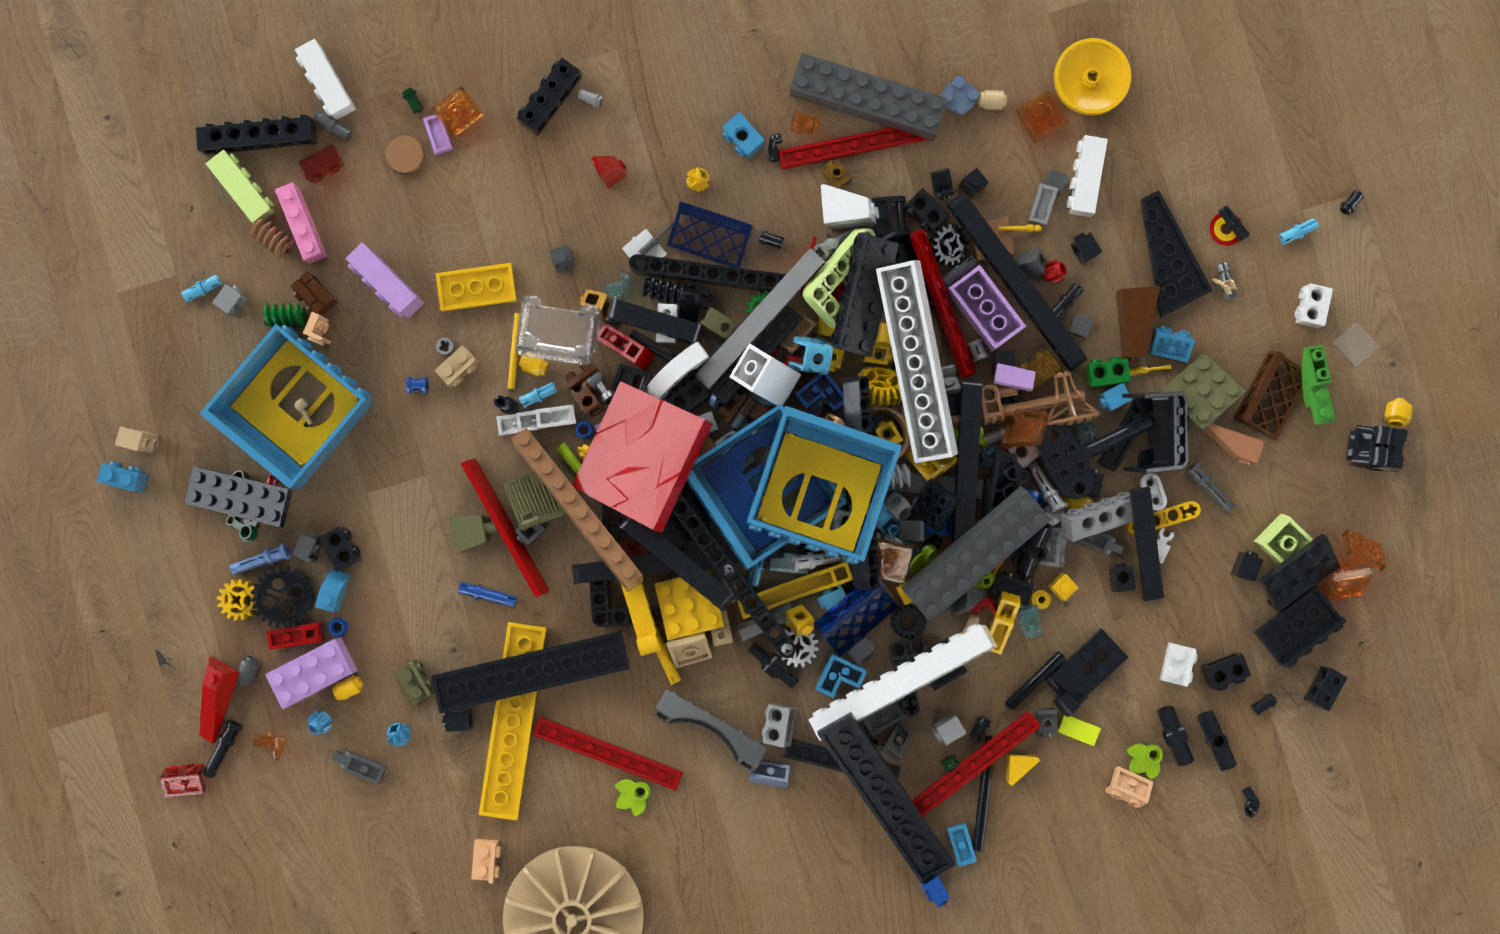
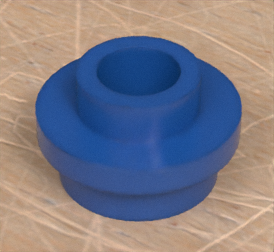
(580, 425)
(332, 627)

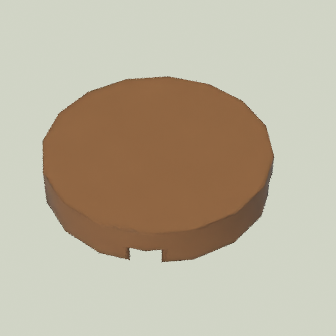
(405, 154)

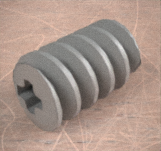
(899, 476)

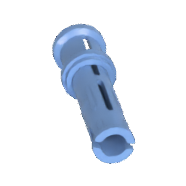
(269, 557)

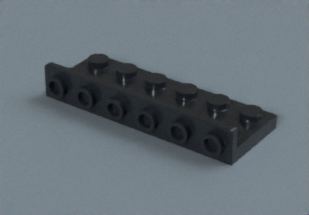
(862, 300)

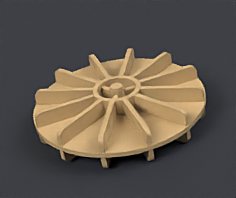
(573, 894)

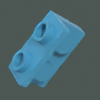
(1172, 344)

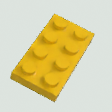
(476, 287)

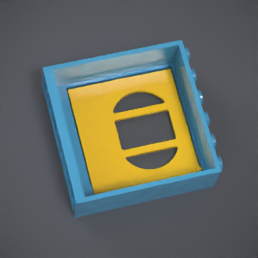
(304, 444)
(817, 460)

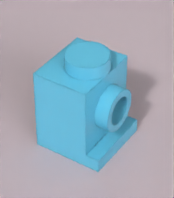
(831, 597)

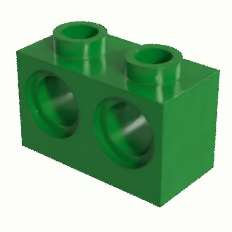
(1108, 376)

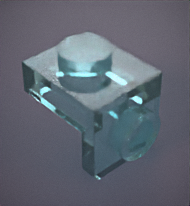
(616, 288)
(1030, 621)

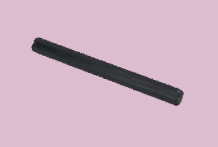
(982, 806)

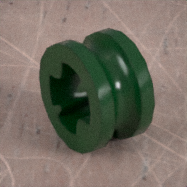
(950, 762)

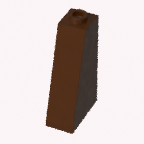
(1136, 319)

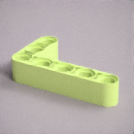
(835, 276)

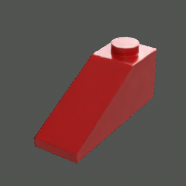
(609, 169)
(625, 346)

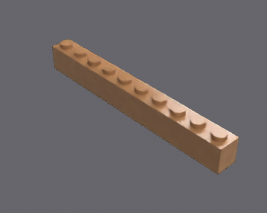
(577, 510)

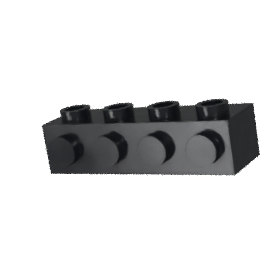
(549, 96)

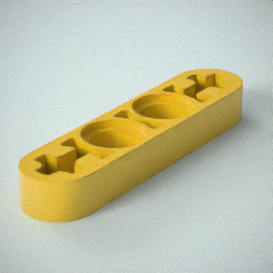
(1163, 518)

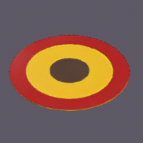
(1220, 232)

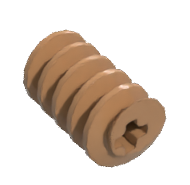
(271, 239)

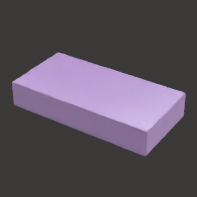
(438, 135)
(1014, 377)

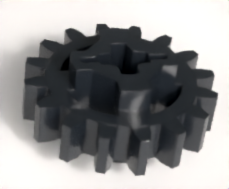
(949, 244)

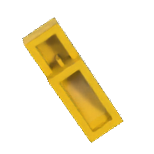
(1003, 619)

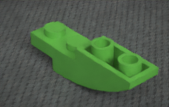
(1314, 384)

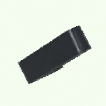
(904, 657)

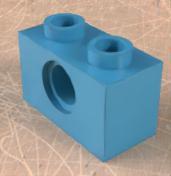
(739, 125)

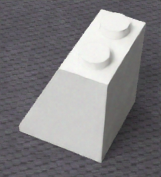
(846, 209)
(765, 375)

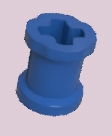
(417, 385)

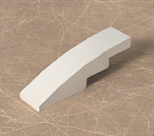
(536, 420)

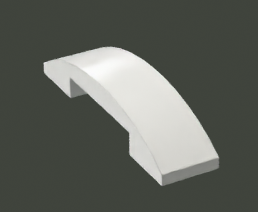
(676, 370)

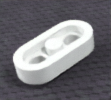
(1156, 490)

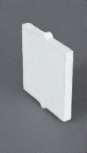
(638, 242)

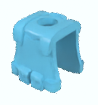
(813, 347)

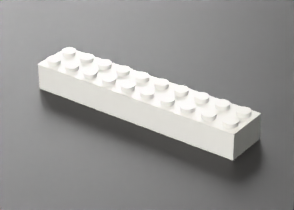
(917, 361)
(909, 677)

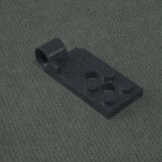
(1072, 684)

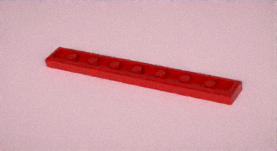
(845, 147)
(942, 303)
(505, 527)
(607, 753)
(976, 762)

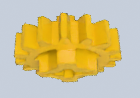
(230, 597)

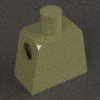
(712, 321)
(470, 531)

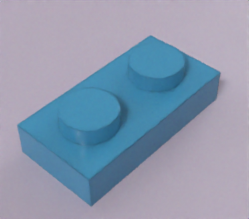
(961, 844)

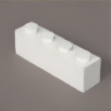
(325, 79)
(1087, 176)

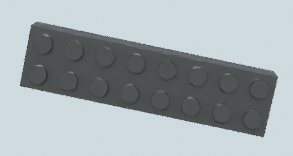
(867, 96)
(976, 553)

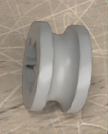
(439, 345)

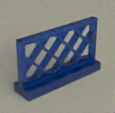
(715, 219)
(849, 608)

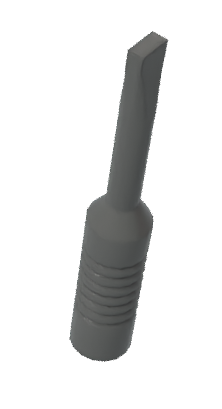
(651, 243)

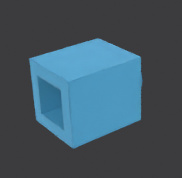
(1113, 398)

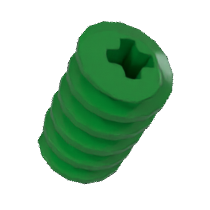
(283, 316)

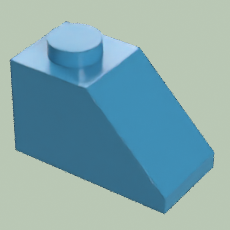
(332, 591)

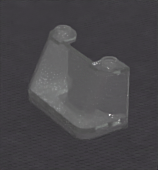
(558, 332)

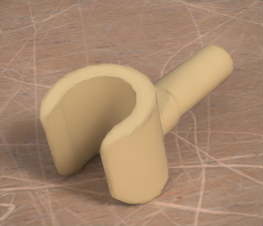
(1227, 285)
(300, 405)
(971, 620)

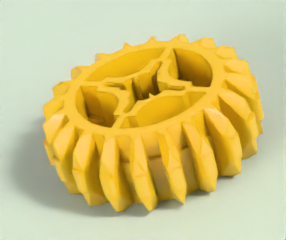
(883, 386)

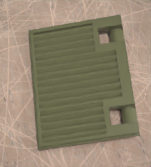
(530, 496)

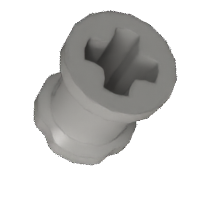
(976, 357)

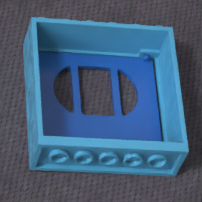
(737, 495)

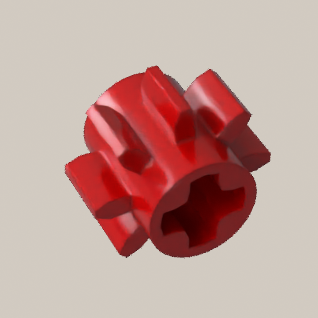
(1055, 271)

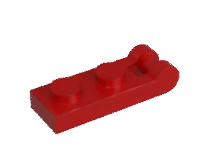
(294, 636)

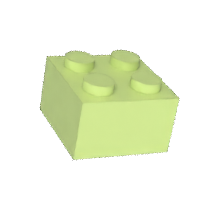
(1282, 538)

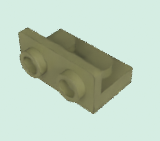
(415, 681)

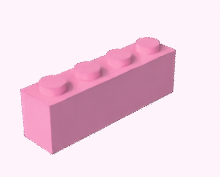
(301, 223)

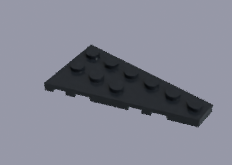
(1171, 258)

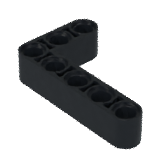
(623, 312)
(608, 611)

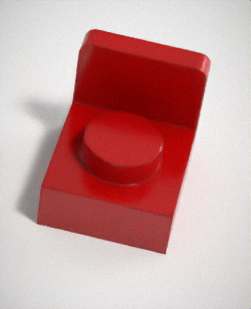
(986, 601)

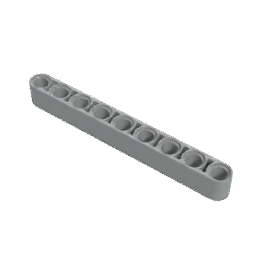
(760, 319)

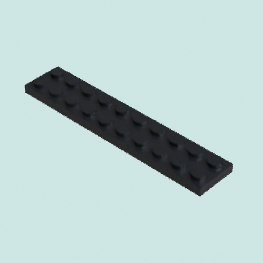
(530, 672)
(885, 797)

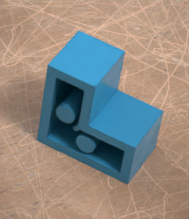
(838, 670)

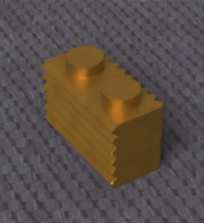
(1044, 366)

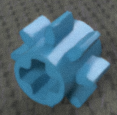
(319, 723)
(398, 734)

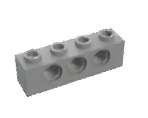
(1097, 517)

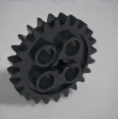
(275, 613)

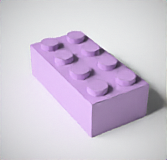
(384, 280)
(985, 308)
(311, 672)

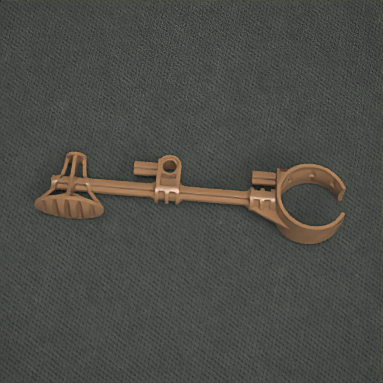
(994, 410)

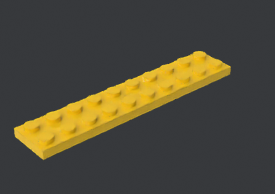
(510, 734)

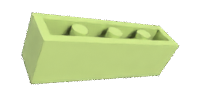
(240, 187)

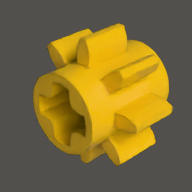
(698, 179)

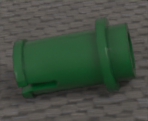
(412, 99)

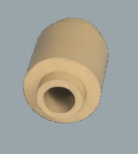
(992, 100)

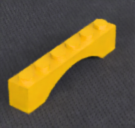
(800, 587)

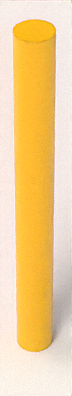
(514, 355)

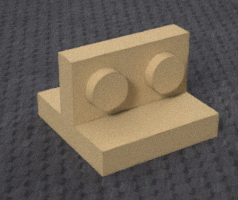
(689, 649)

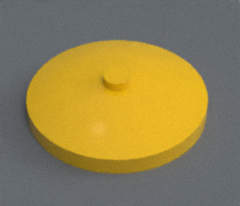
(1092, 76)

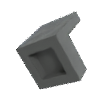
(1032, 262)

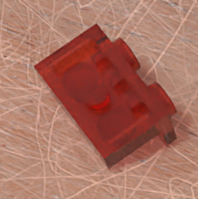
(321, 164)
(182, 780)

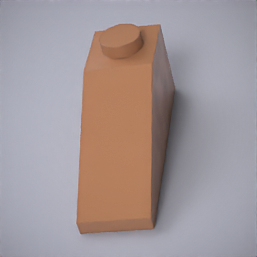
(1237, 445)

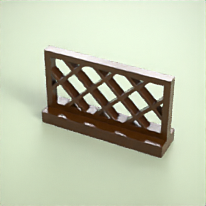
(1257, 390)

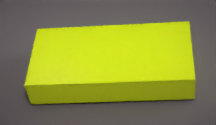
(1078, 729)

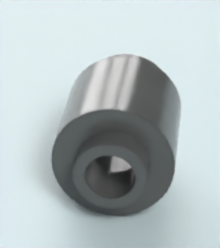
(248, 670)

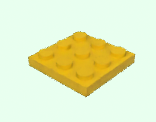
(685, 609)

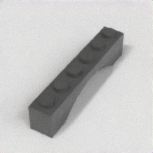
(745, 751)

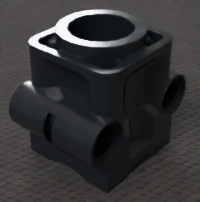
(1376, 448)

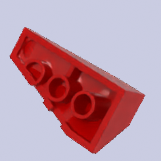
(216, 694)

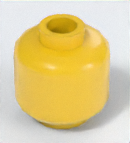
(1398, 413)

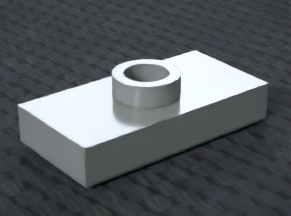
(1043, 204)

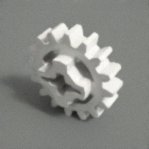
(806, 648)

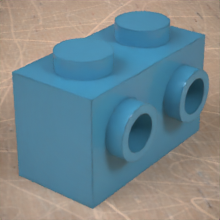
(122, 477)

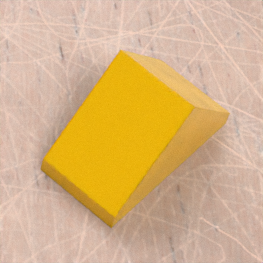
(1019, 765)

